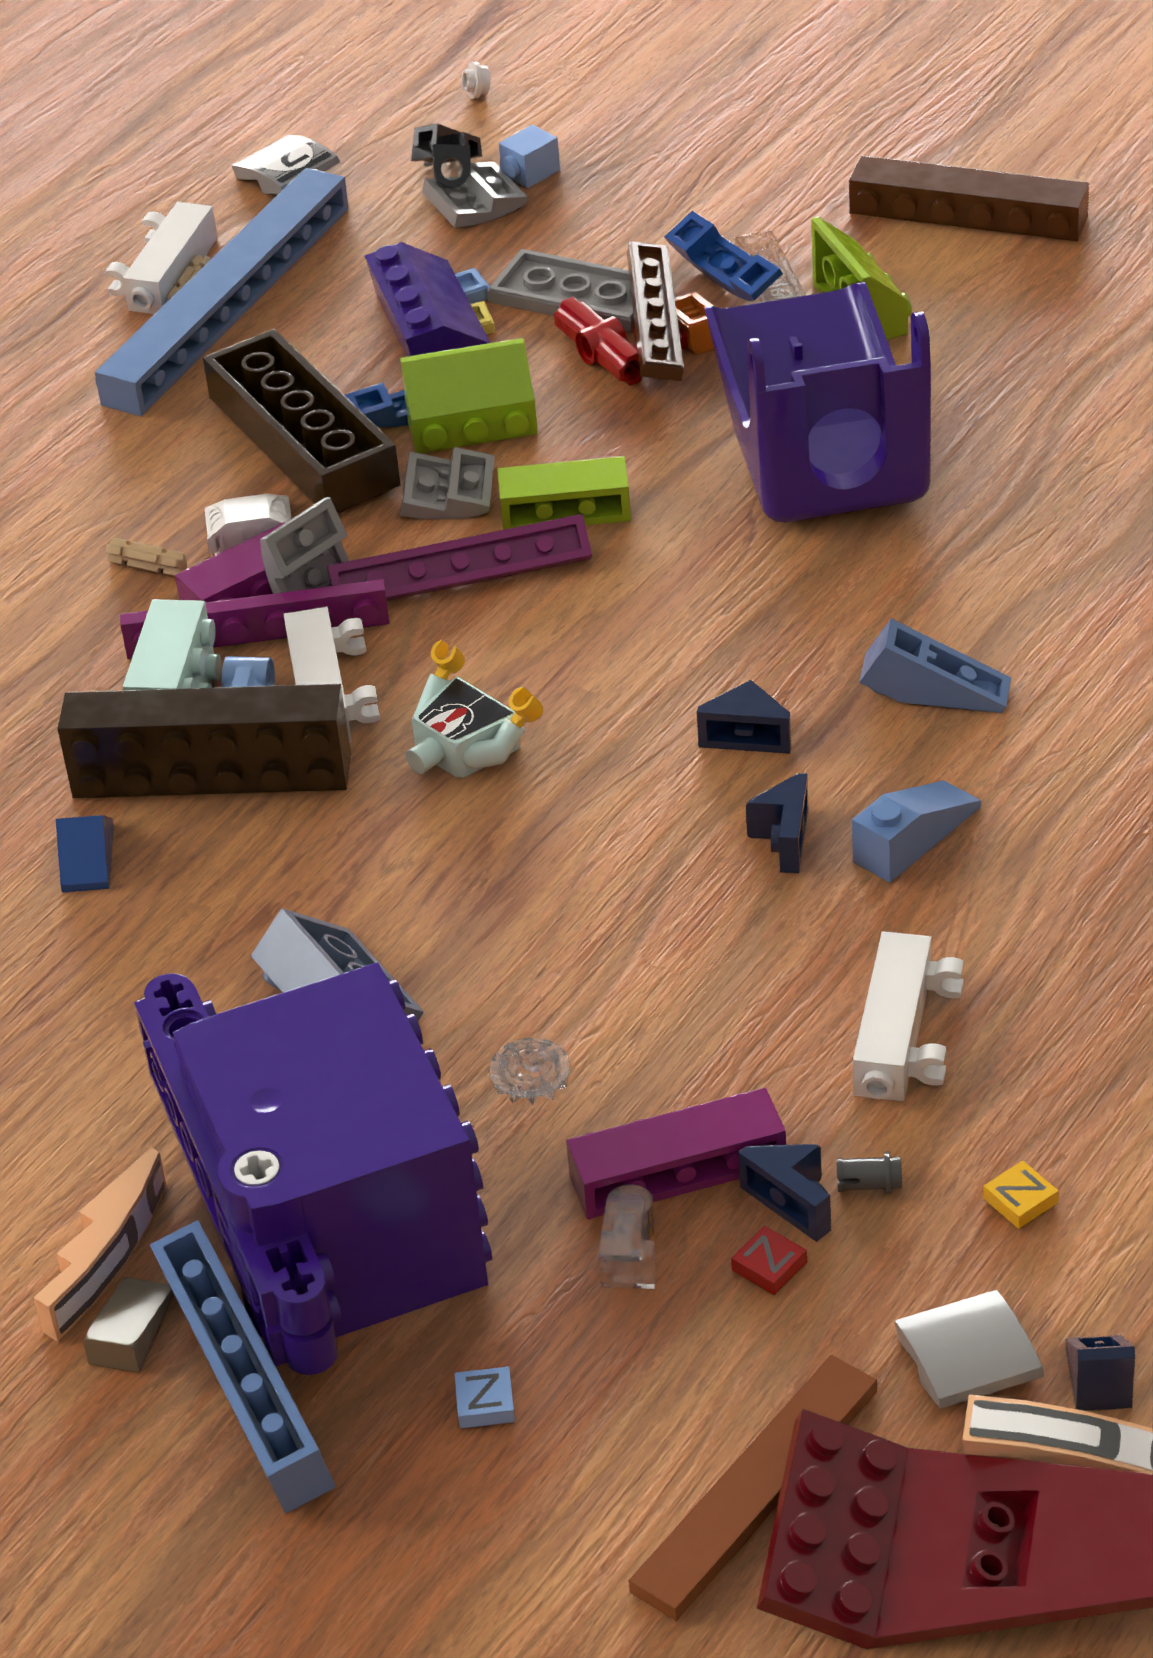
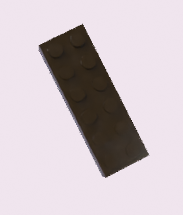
(301, 421)
(205, 741)

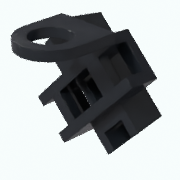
(441, 145)

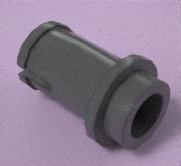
(869, 1173)

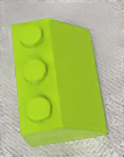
(842, 262)
(469, 395)

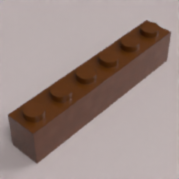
(969, 198)

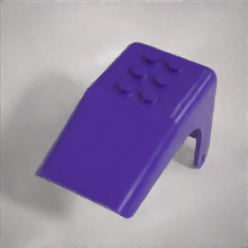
(824, 404)

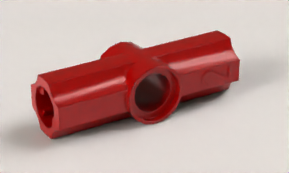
(599, 340)

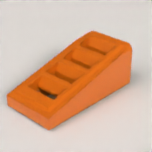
(694, 322)

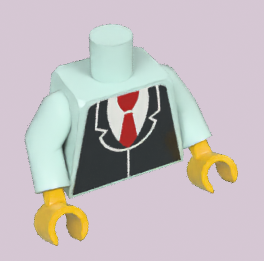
(462, 725)

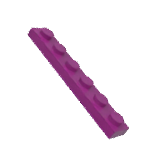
(471, 558)
(263, 616)

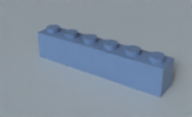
(243, 1367)

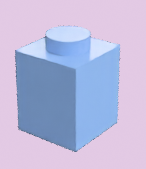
(529, 156)

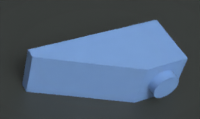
(926, 672)
(907, 825)

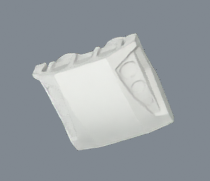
(243, 518)

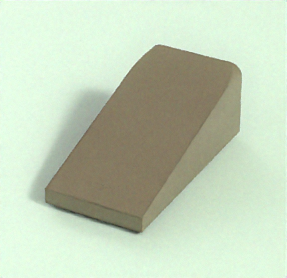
(127, 1325)

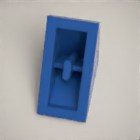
(84, 852)

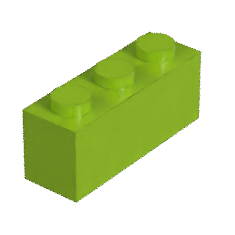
(565, 489)

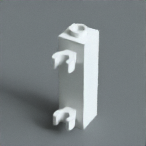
(169, 249)
(315, 660)
(893, 1015)

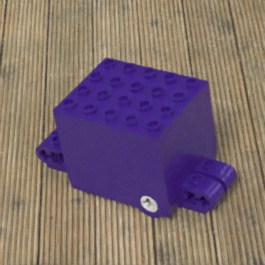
(321, 1154)

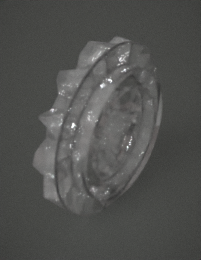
(536, 1056)

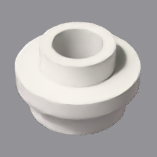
(476, 80)

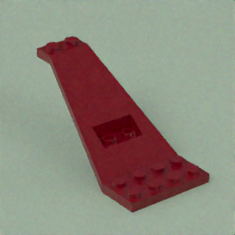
(897, 1538)

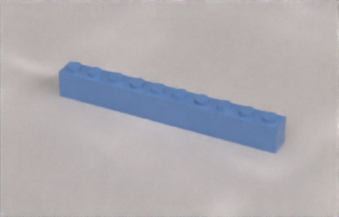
(221, 292)

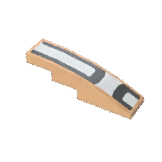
(110, 1234)
(1055, 1435)

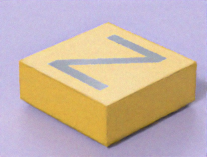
(1020, 1194)

